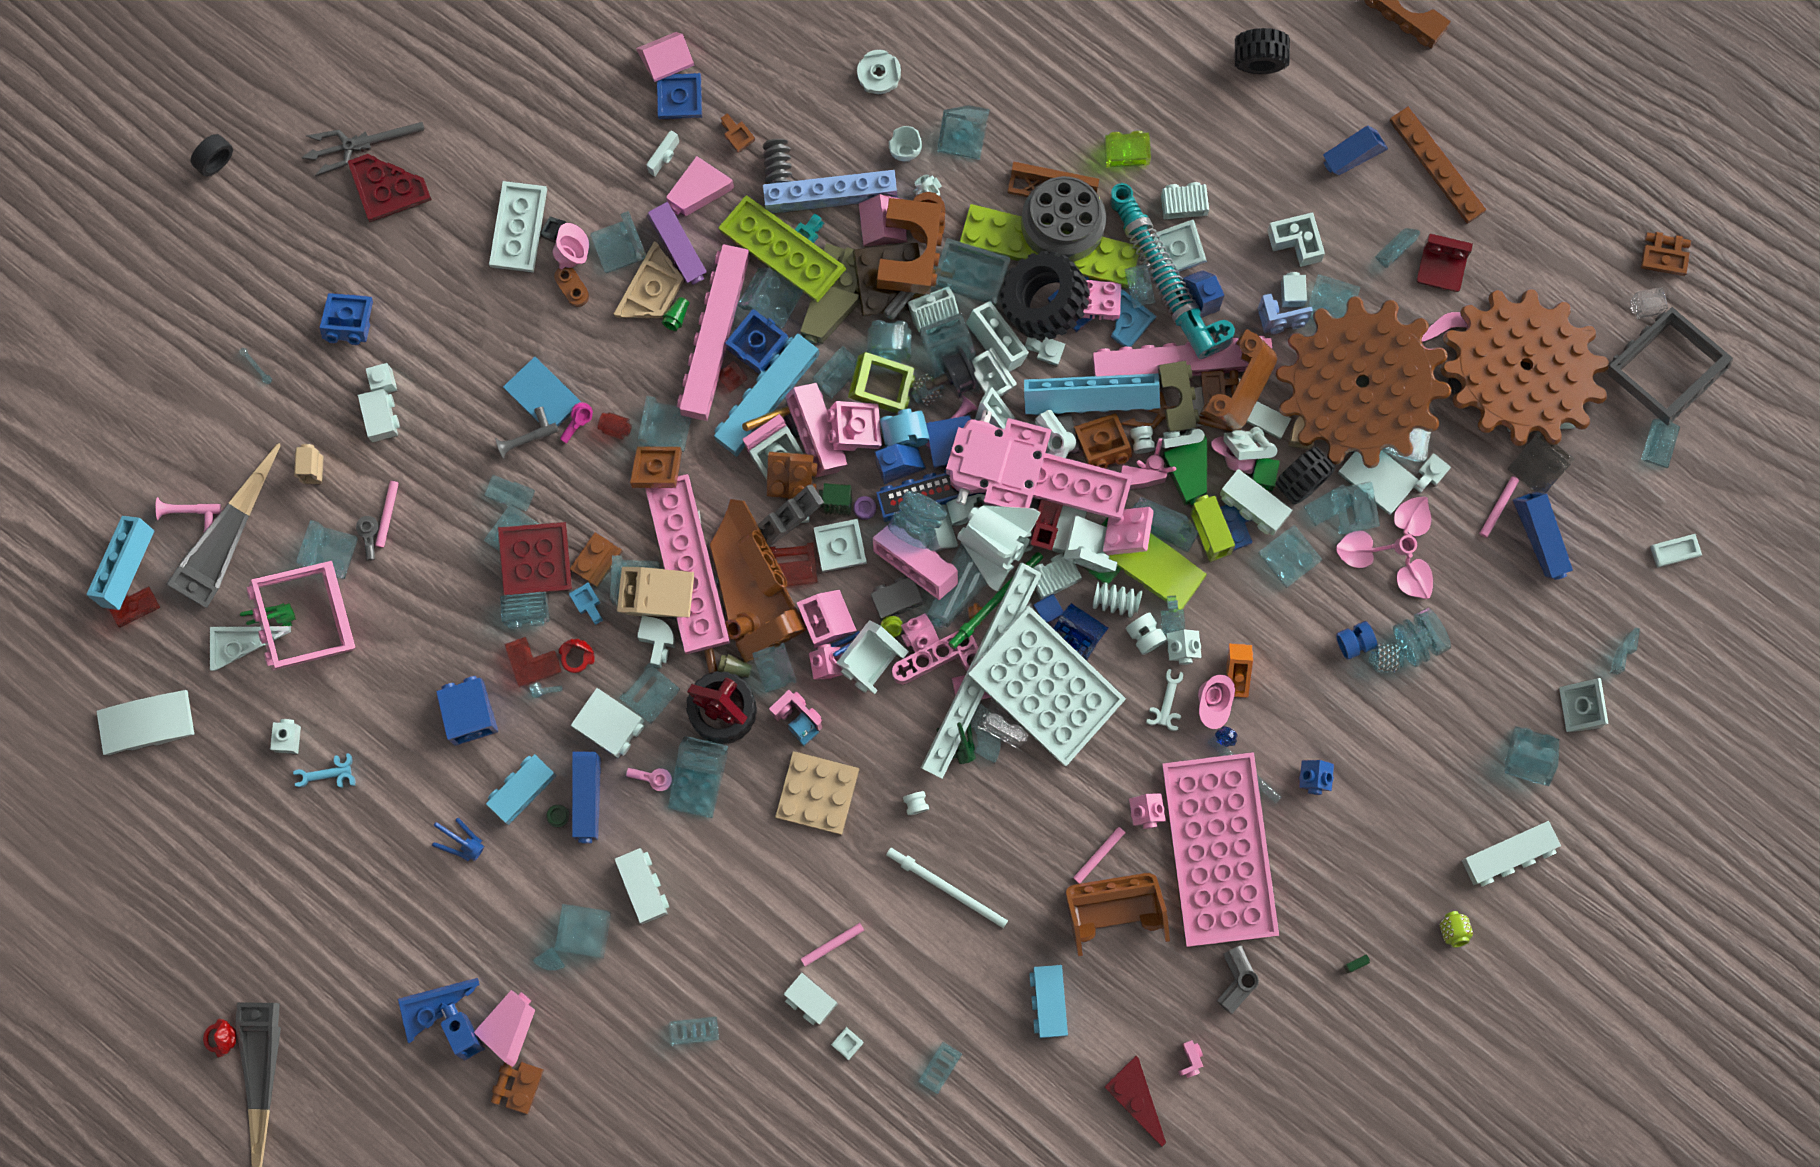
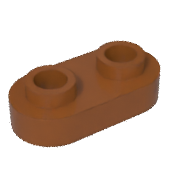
(570, 285)

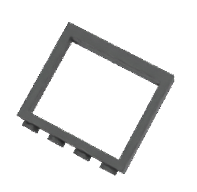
(1648, 334)

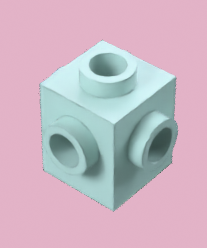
(1184, 646)

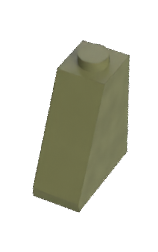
(827, 314)

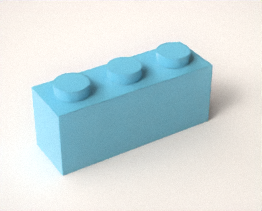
(520, 789)
(1049, 1001)

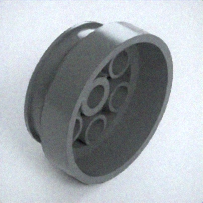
(1083, 237)

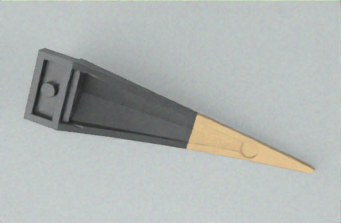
(206, 562)
(258, 1045)

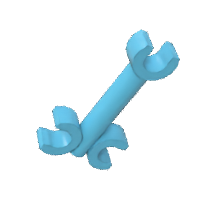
(343, 771)

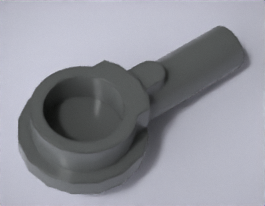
(368, 528)

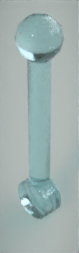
(265, 378)

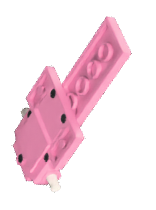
(1015, 468)

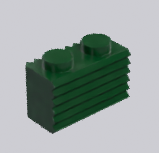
(836, 499)

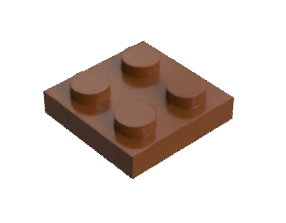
(656, 467)

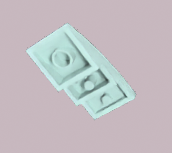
(145, 722)

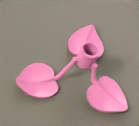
(1415, 519)

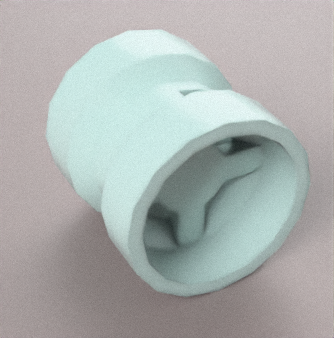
(1142, 439)

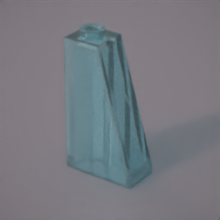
(969, 584)

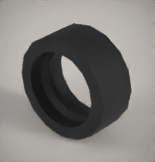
(211, 155)

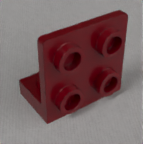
(1443, 262)

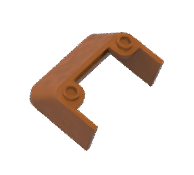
(1115, 903)

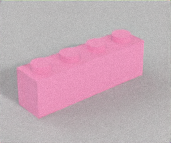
(811, 422)
(916, 563)

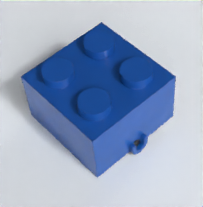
(756, 341)

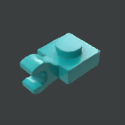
(810, 228)

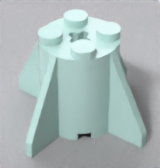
(997, 538)

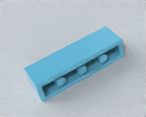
(120, 562)

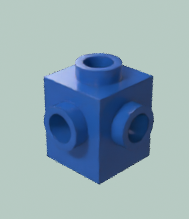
(1316, 776)

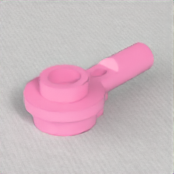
(659, 779)

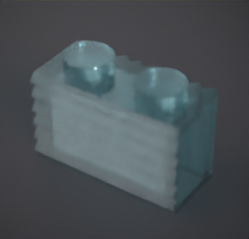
(525, 609)

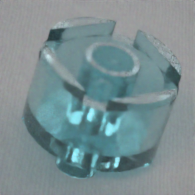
(890, 340)

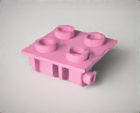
(1103, 300)

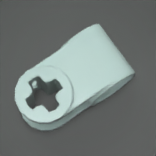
(959, 513)

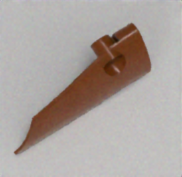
(752, 585)

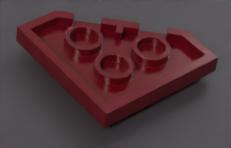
(386, 187)

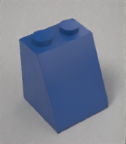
(466, 711)

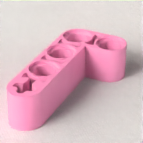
(934, 660)

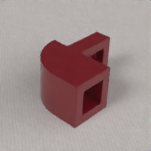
(1045, 529)

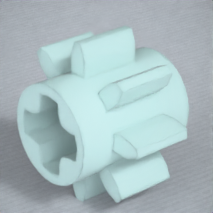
(927, 184)

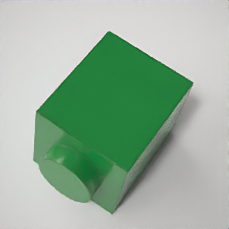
(1266, 473)

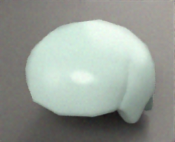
(905, 143)

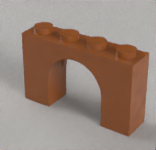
(918, 274)

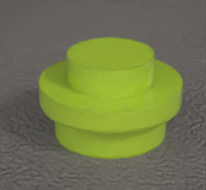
(892, 625)

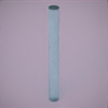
(1263, 786)

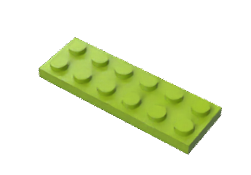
(782, 248)

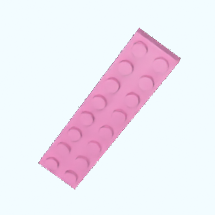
(685, 550)

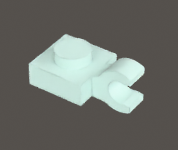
(1049, 350)
(1432, 472)

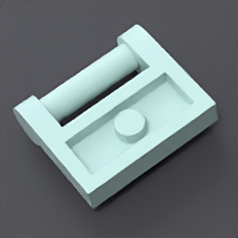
(1174, 438)
(1243, 444)

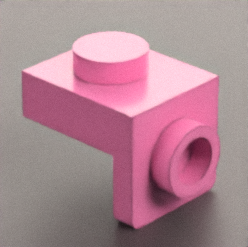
(1193, 1054)

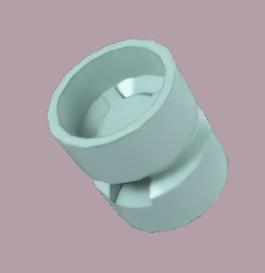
(1150, 640)

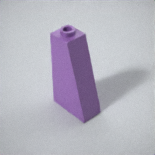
(676, 243)

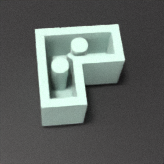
(1298, 233)

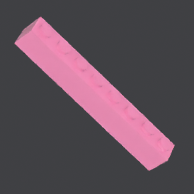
(714, 332)
(1145, 360)

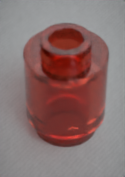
(614, 425)

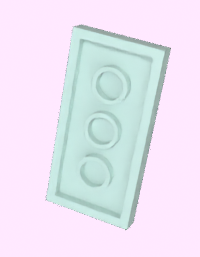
(518, 226)

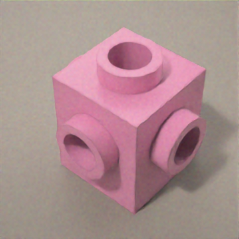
(919, 633)
(824, 663)
(1147, 810)

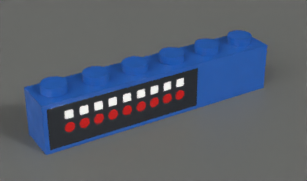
(932, 485)

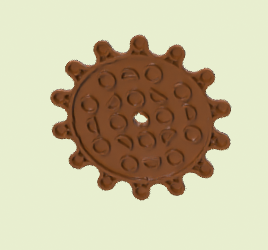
(1517, 397)
(1369, 416)

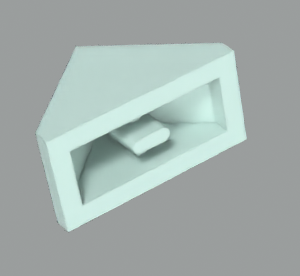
(994, 404)

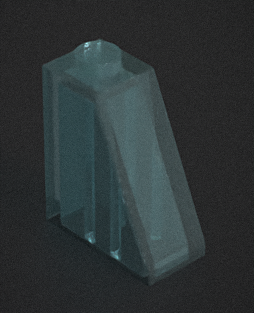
(1170, 525)

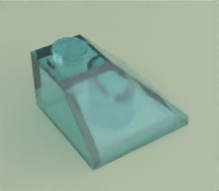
(963, 131)

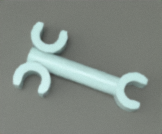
(1163, 717)

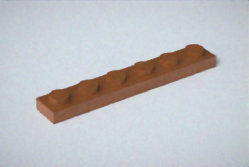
(1437, 165)

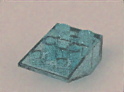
(698, 776)

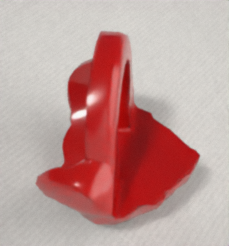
(582, 645)
(224, 1037)

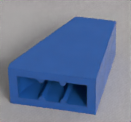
(1354, 151)
(1205, 291)
(898, 462)

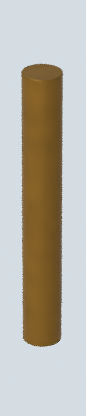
(765, 418)

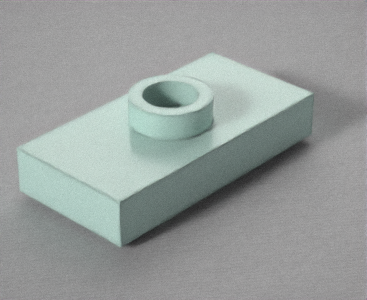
(663, 153)

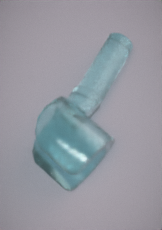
(537, 690)

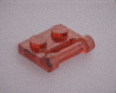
(799, 571)

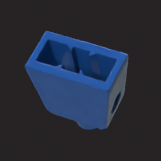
(464, 1040)

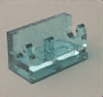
(836, 372)

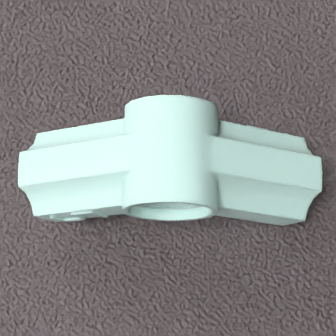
(1050, 421)

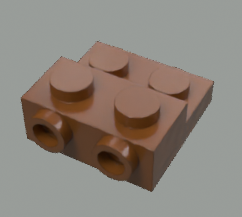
(1103, 441)
(789, 474)

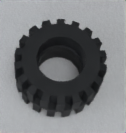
(1262, 51)
(1305, 475)

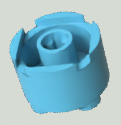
(905, 429)

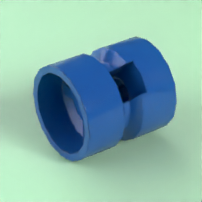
(1356, 640)

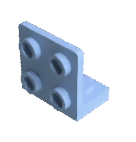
(1276, 322)

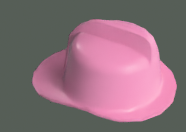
(570, 246)
(1232, 462)
(1216, 701)

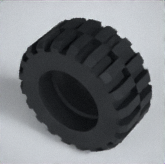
(1028, 279)

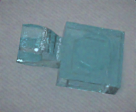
(1173, 619)

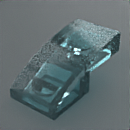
(509, 493)
(1629, 646)

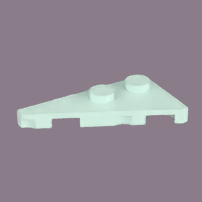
(235, 642)

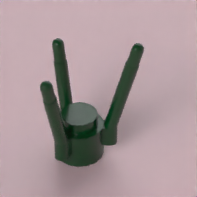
(965, 750)

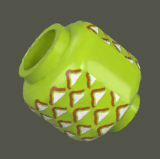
(1456, 929)

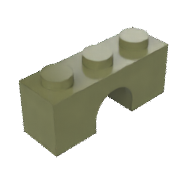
(1183, 415)

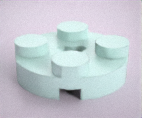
(874, 83)

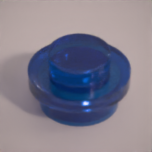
(1226, 736)

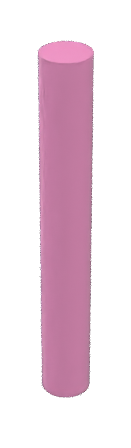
(1498, 508)
(386, 515)
(1098, 856)
(832, 944)

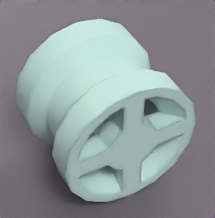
(916, 803)

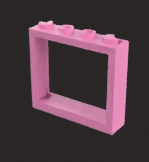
(336, 603)

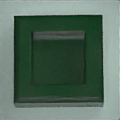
(1357, 963)

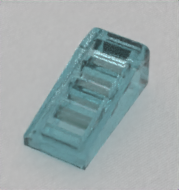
(674, 1041)
(950, 1050)

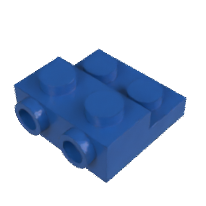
(346, 318)

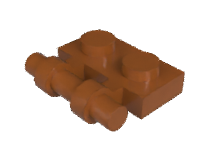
(1665, 259)
(1214, 383)
(524, 1087)

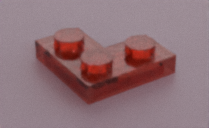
(135, 607)
(529, 668)

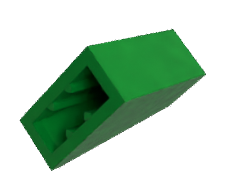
(1190, 470)

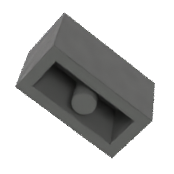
(896, 598)

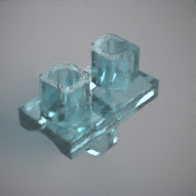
(1140, 285)

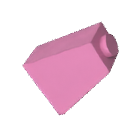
(698, 187)
(507, 1026)

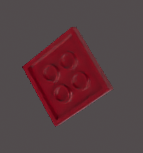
(534, 558)

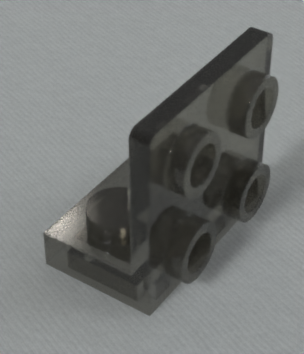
(1540, 464)

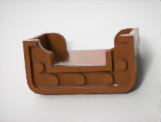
(1236, 410)

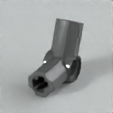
(1236, 992)

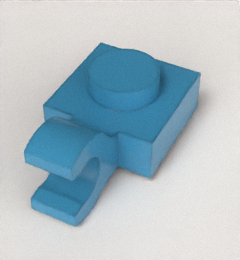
(586, 600)

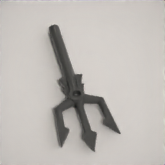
(356, 143)

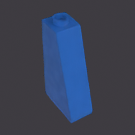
(1543, 534)
(585, 796)

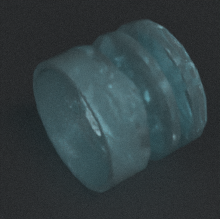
(917, 519)
(1424, 635)

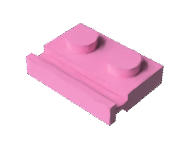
(764, 432)

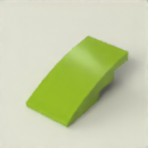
(1162, 571)

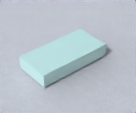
(1268, 420)
(1676, 550)

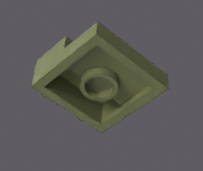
(847, 280)

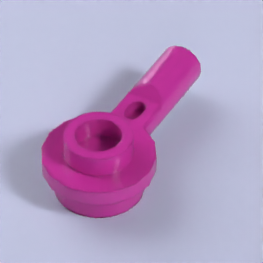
(581, 414)

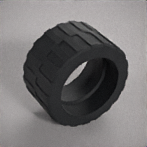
(734, 732)

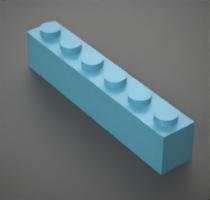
(768, 392)
(1092, 394)

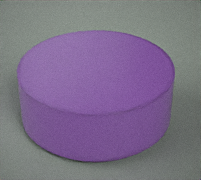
(864, 508)

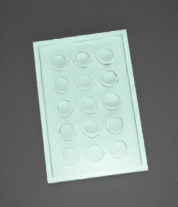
(1046, 686)

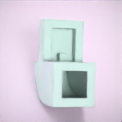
(657, 633)

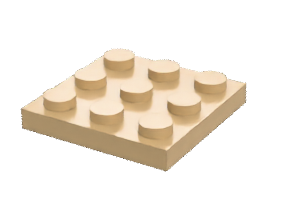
(817, 793)

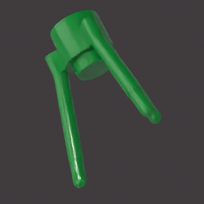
(282, 613)

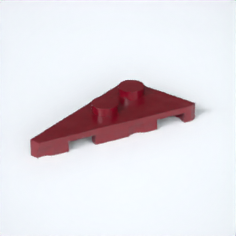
(1132, 1092)

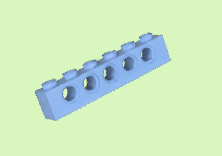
(828, 191)

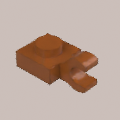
(737, 135)

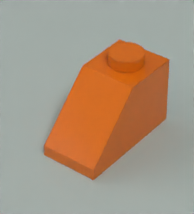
(1240, 668)

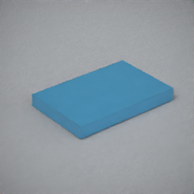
(538, 387)

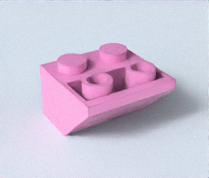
(826, 617)

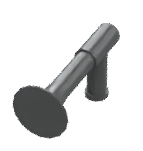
(545, 430)

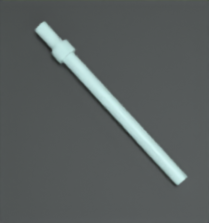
(909, 864)

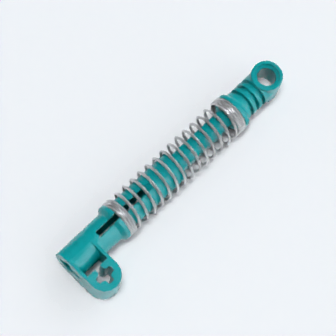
(1185, 312)

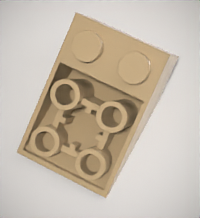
(655, 592)

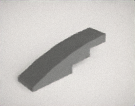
(790, 515)

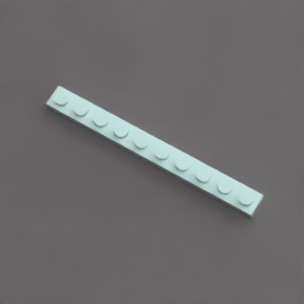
(970, 692)

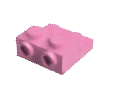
(854, 426)

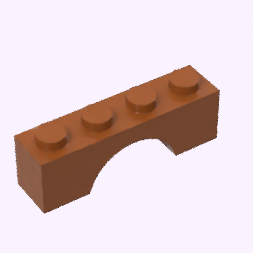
(1426, 26)

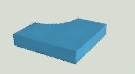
(1132, 322)

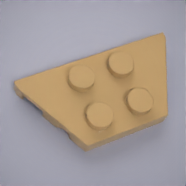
(651, 288)

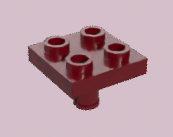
(717, 702)

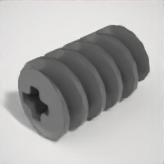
(775, 161)

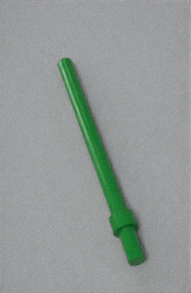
(967, 629)

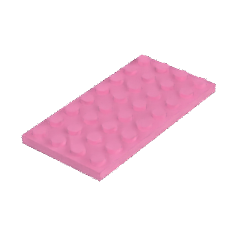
(1220, 849)

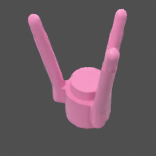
(1155, 462)

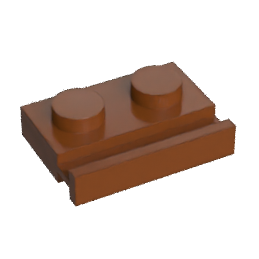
(595, 560)

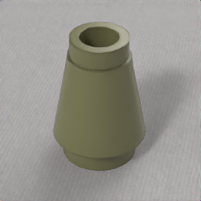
(734, 666)

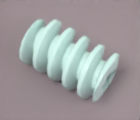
(1117, 599)

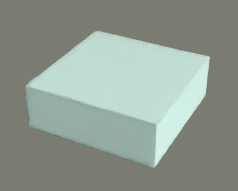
(847, 1043)

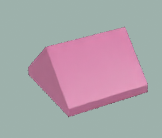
(666, 56)
(873, 223)

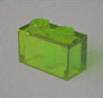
(1127, 149)

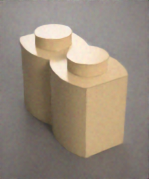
(308, 464)

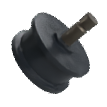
(957, 372)

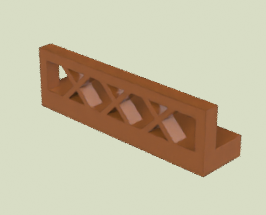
(1041, 175)

